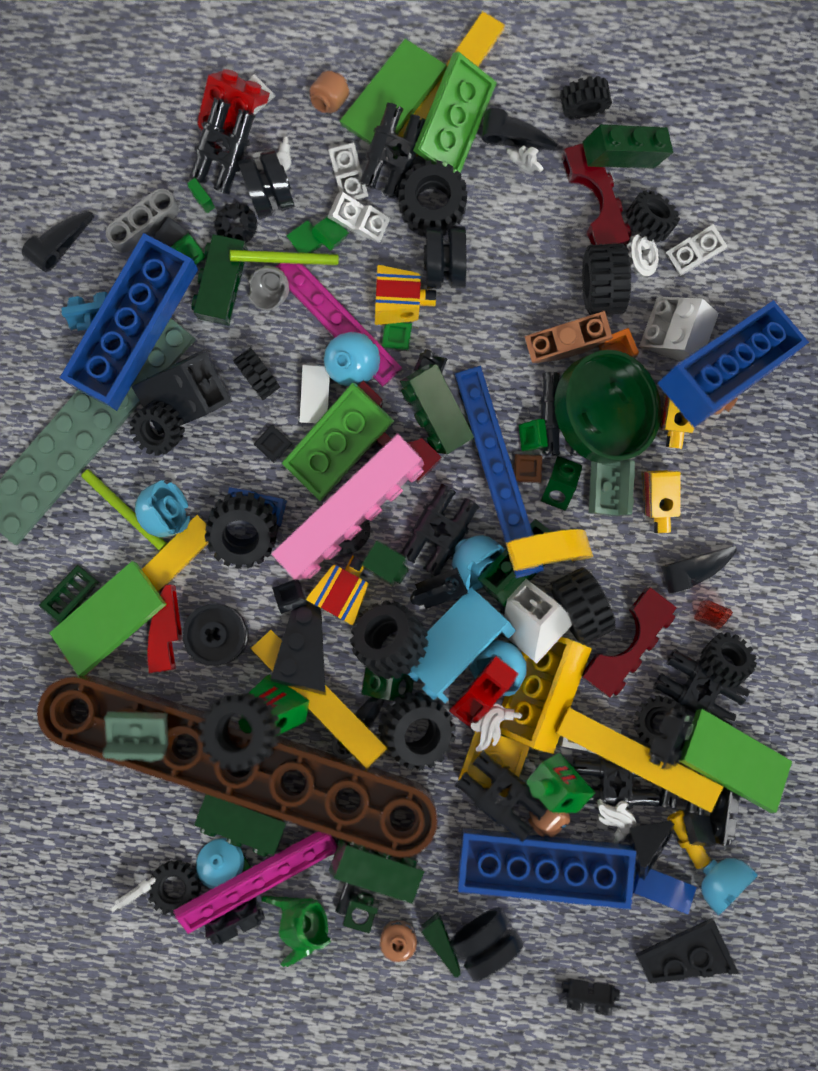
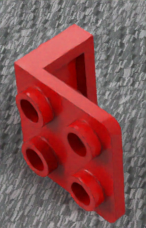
(236, 91)

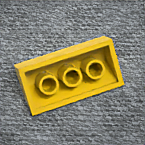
(546, 695)

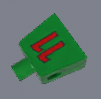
(287, 704)
(559, 786)

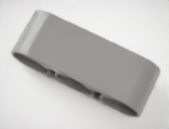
(147, 208)

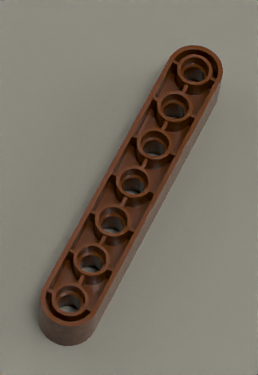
(261, 787)

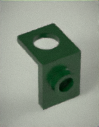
(563, 479)
(385, 688)
(365, 902)

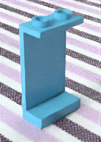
(457, 642)

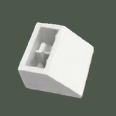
(679, 327)
(536, 619)

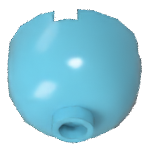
(351, 358)
(162, 510)
(473, 557)
(507, 653)
(725, 882)

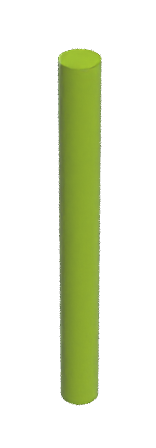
(283, 257)
(121, 507)

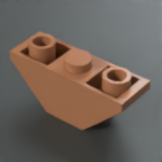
(569, 338)

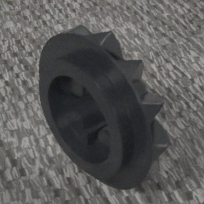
(247, 220)

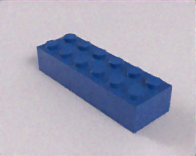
(129, 322)
(732, 363)
(546, 868)

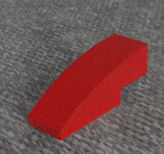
(164, 630)
(484, 692)

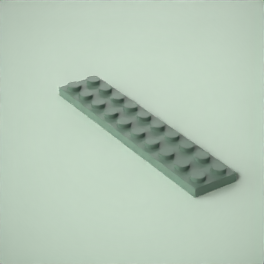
(72, 443)

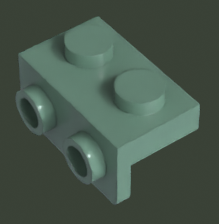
(612, 488)
(136, 736)

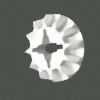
(643, 262)

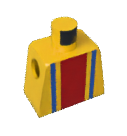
(400, 296)
(675, 432)
(659, 486)
(341, 591)

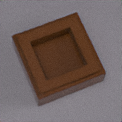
(528, 468)

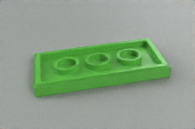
(402, 81)
(455, 113)
(337, 441)
(107, 618)
(736, 761)

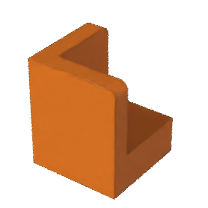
(622, 342)

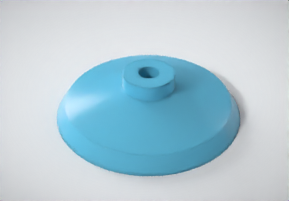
(219, 862)

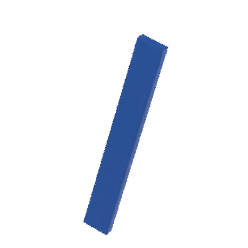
(495, 459)

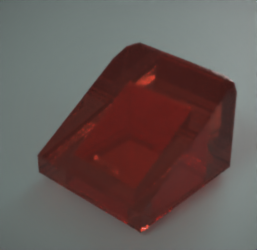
(712, 614)

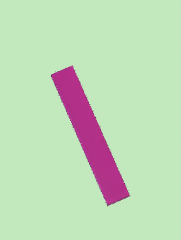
(333, 314)
(255, 881)

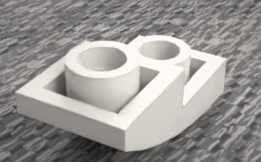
(347, 171)
(358, 218)
(696, 250)
(313, 393)

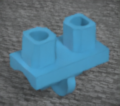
(81, 314)

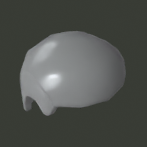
(268, 281)

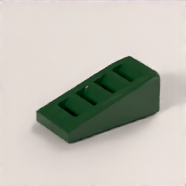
(76, 601)
(438, 938)

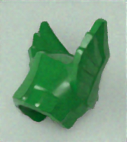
(301, 926)

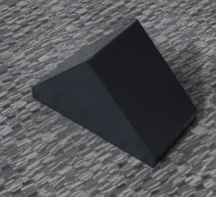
(649, 843)

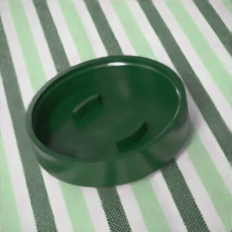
(608, 407)

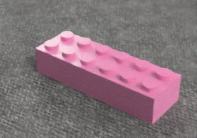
(348, 509)

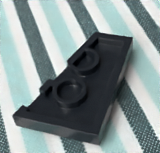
(301, 652)
(688, 954)

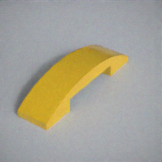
(549, 548)

